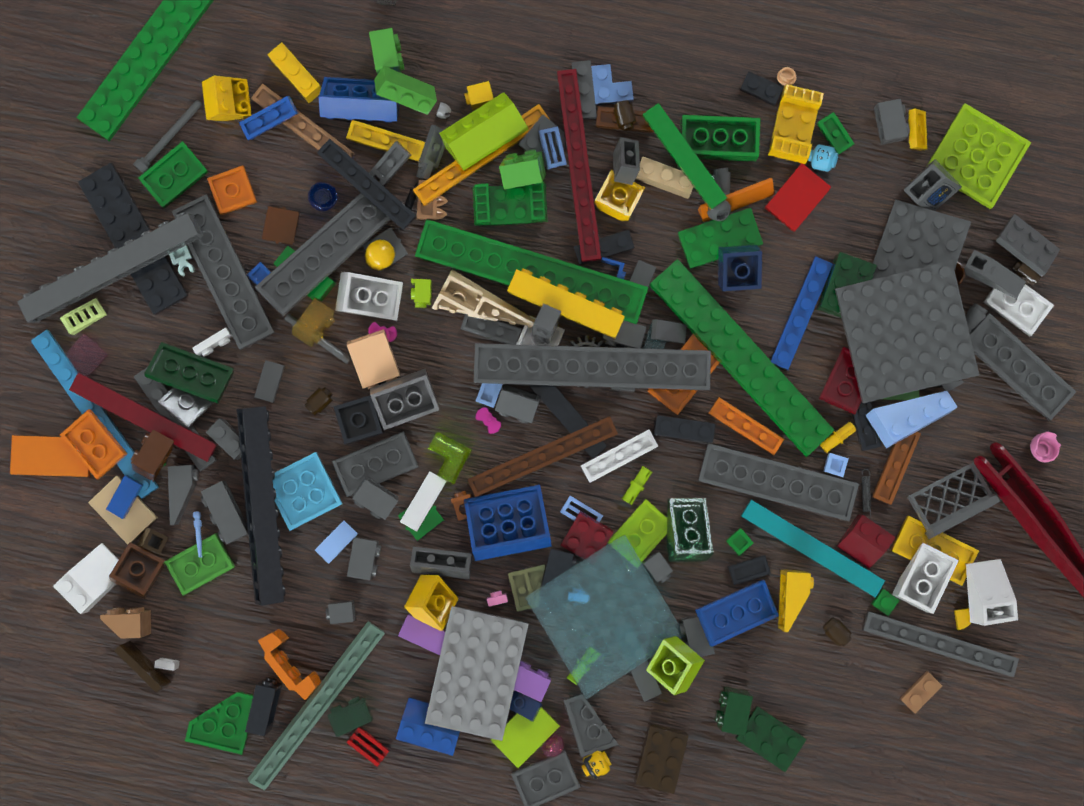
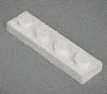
(619, 456)

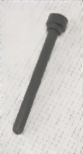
(144, 163)

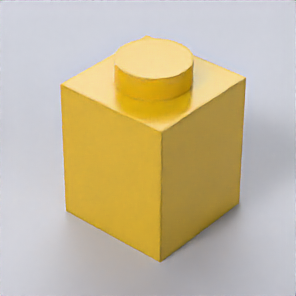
(478, 94)

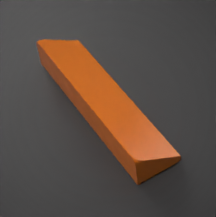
(743, 197)

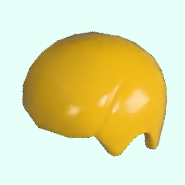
(379, 254)

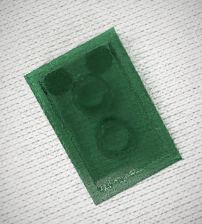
(688, 530)

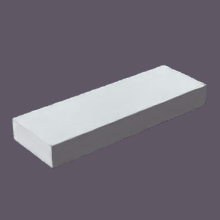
(423, 501)

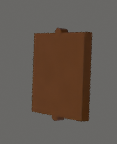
(280, 225)

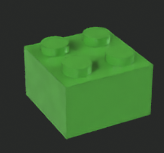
(385, 50)
(522, 169)

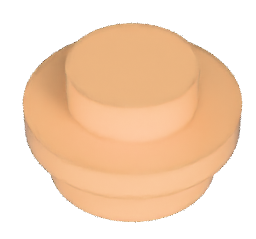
(786, 76)

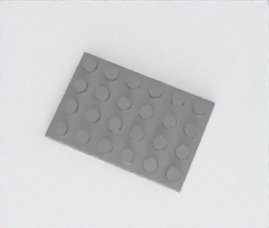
(476, 673)

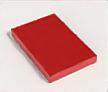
(798, 197)

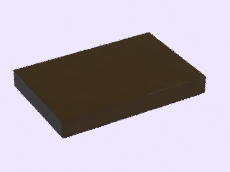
(142, 666)

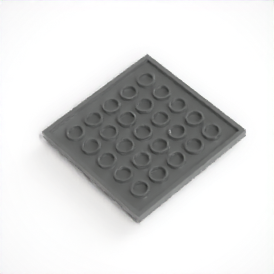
(907, 331)

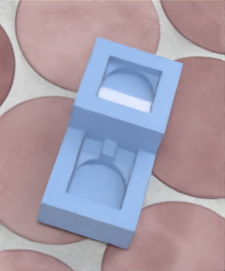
(336, 542)

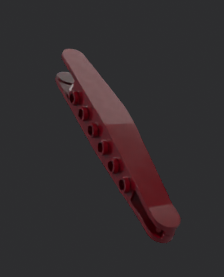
(1035, 514)

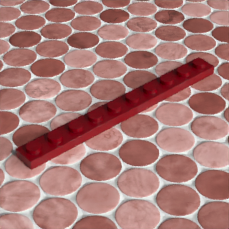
(579, 165)

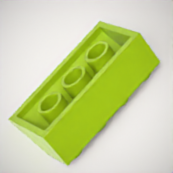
(483, 131)

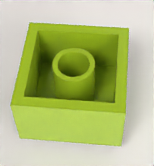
(675, 665)

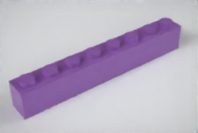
(528, 681)

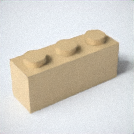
(664, 177)

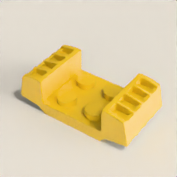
(795, 124)

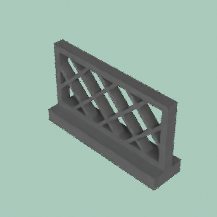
(957, 516)

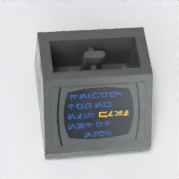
(932, 186)

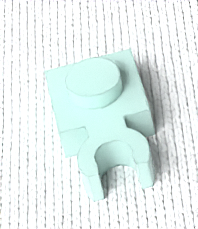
(181, 257)

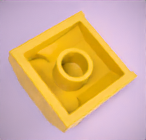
(618, 198)

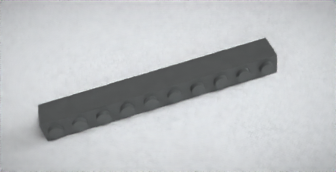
(110, 268)

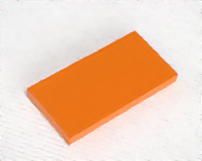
(677, 399)
(45, 457)

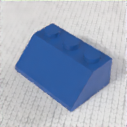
(416, 732)

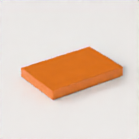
(93, 444)

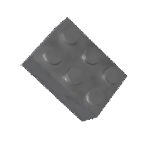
(404, 399)

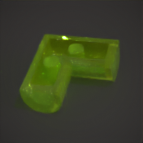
(454, 454)

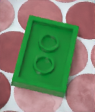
(173, 175)

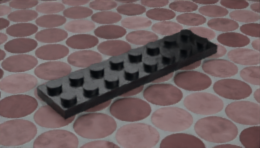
(125, 222)

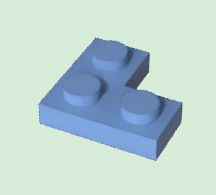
(606, 91)

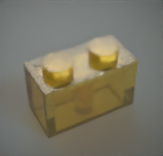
(313, 323)

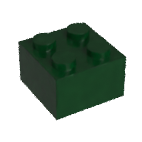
(733, 710)

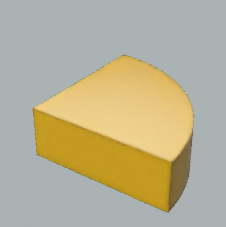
(962, 618)

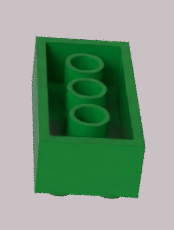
(722, 137)

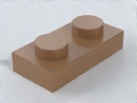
(920, 692)

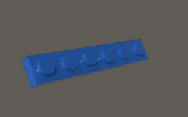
(801, 313)

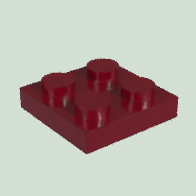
(586, 536)

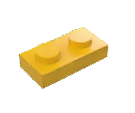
(918, 129)

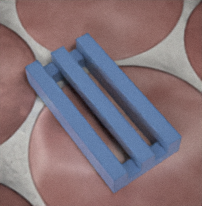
(545, 150)

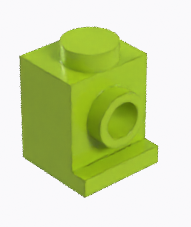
(422, 292)

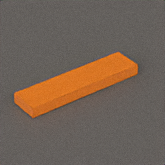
(746, 426)

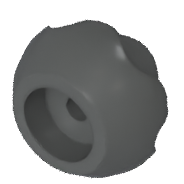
(720, 212)

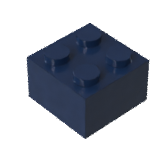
(740, 268)

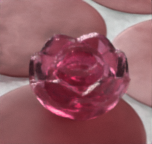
(553, 746)

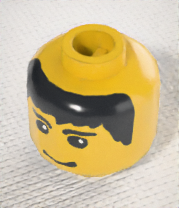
(596, 764)

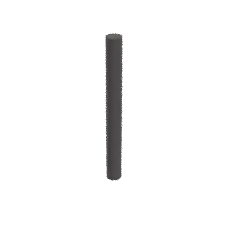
(324, 343)

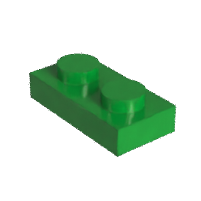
(835, 133)

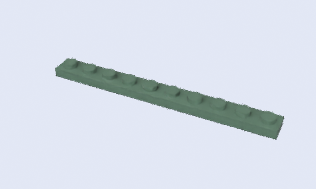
(316, 706)

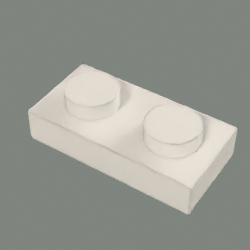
(206, 347)

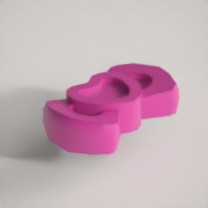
(391, 332)
(484, 415)

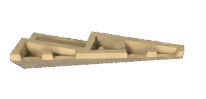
(469, 298)

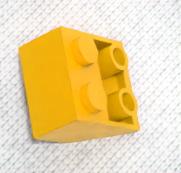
(226, 98)

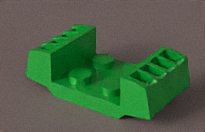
(509, 206)

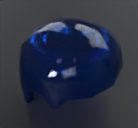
(322, 196)

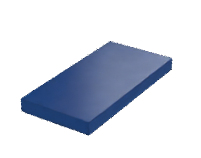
(737, 613)

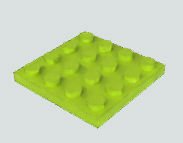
(980, 154)

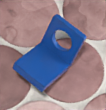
(621, 274)

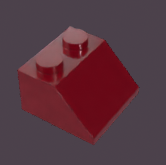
(865, 541)

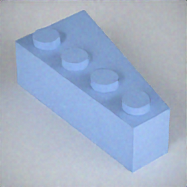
(904, 418)

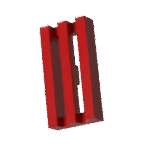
(359, 749)

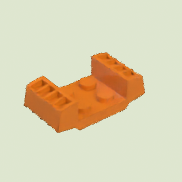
(279, 663)

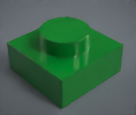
(739, 541)
(885, 602)

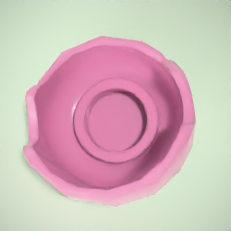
(1045, 447)

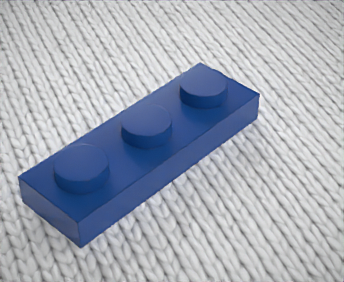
(268, 118)

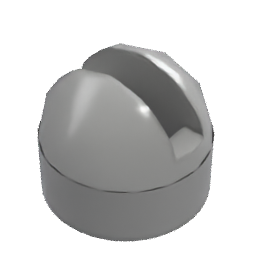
(443, 111)

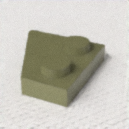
(524, 583)

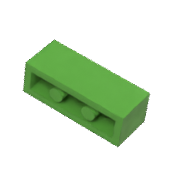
(405, 90)

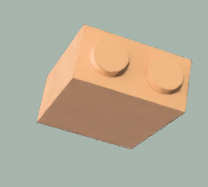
(373, 359)

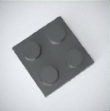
(532, 140)

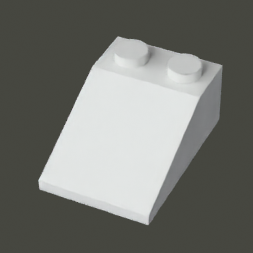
(368, 296)
(925, 578)
(88, 579)

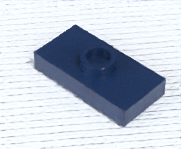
(525, 705)

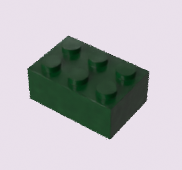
(844, 272)

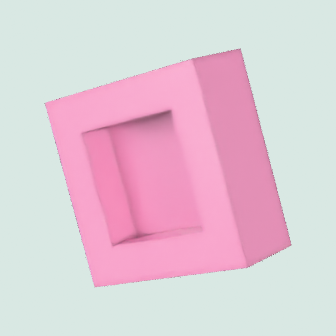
(497, 598)

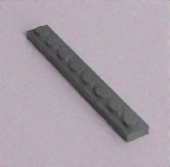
(940, 644)

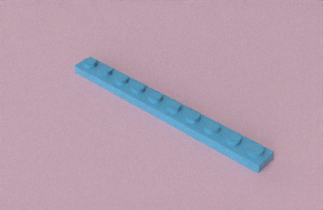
(66, 373)

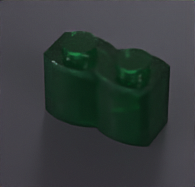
(350, 717)

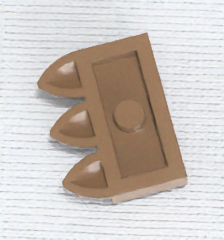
(430, 210)

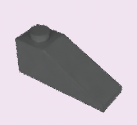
(181, 487)

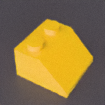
(431, 601)

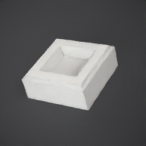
(168, 664)

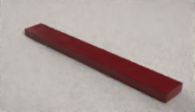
(142, 416)

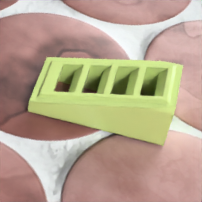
(80, 310)

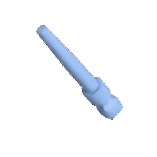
(198, 524)

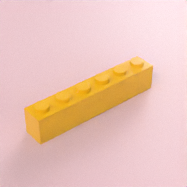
(571, 305)

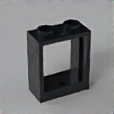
(263, 706)

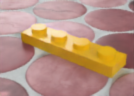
(383, 139)

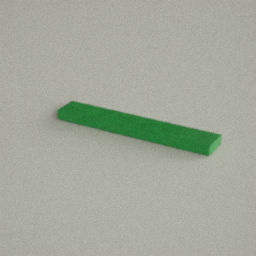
(684, 156)

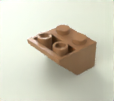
(129, 623)

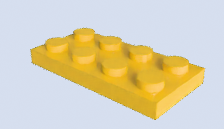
(913, 535)

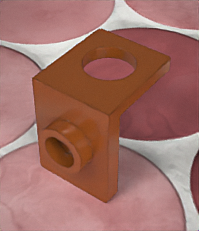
(457, 501)

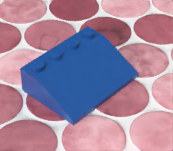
(507, 523)

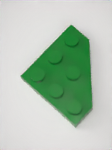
(223, 724)

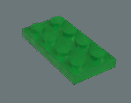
(702, 241)

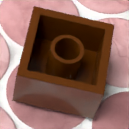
(153, 455)
(137, 570)

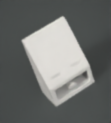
(990, 593)

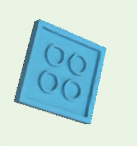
(304, 491)

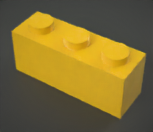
(295, 72)

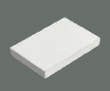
(1024, 312)

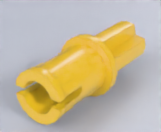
(838, 437)

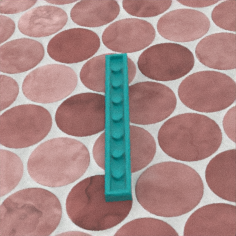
(813, 548)

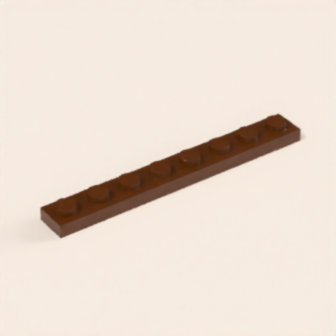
(542, 456)

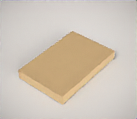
(135, 522)

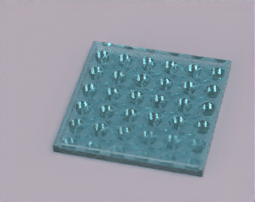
(604, 616)

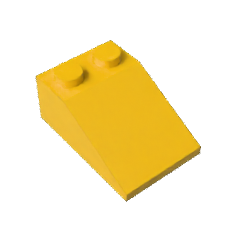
(793, 594)

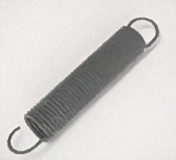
(866, 500)

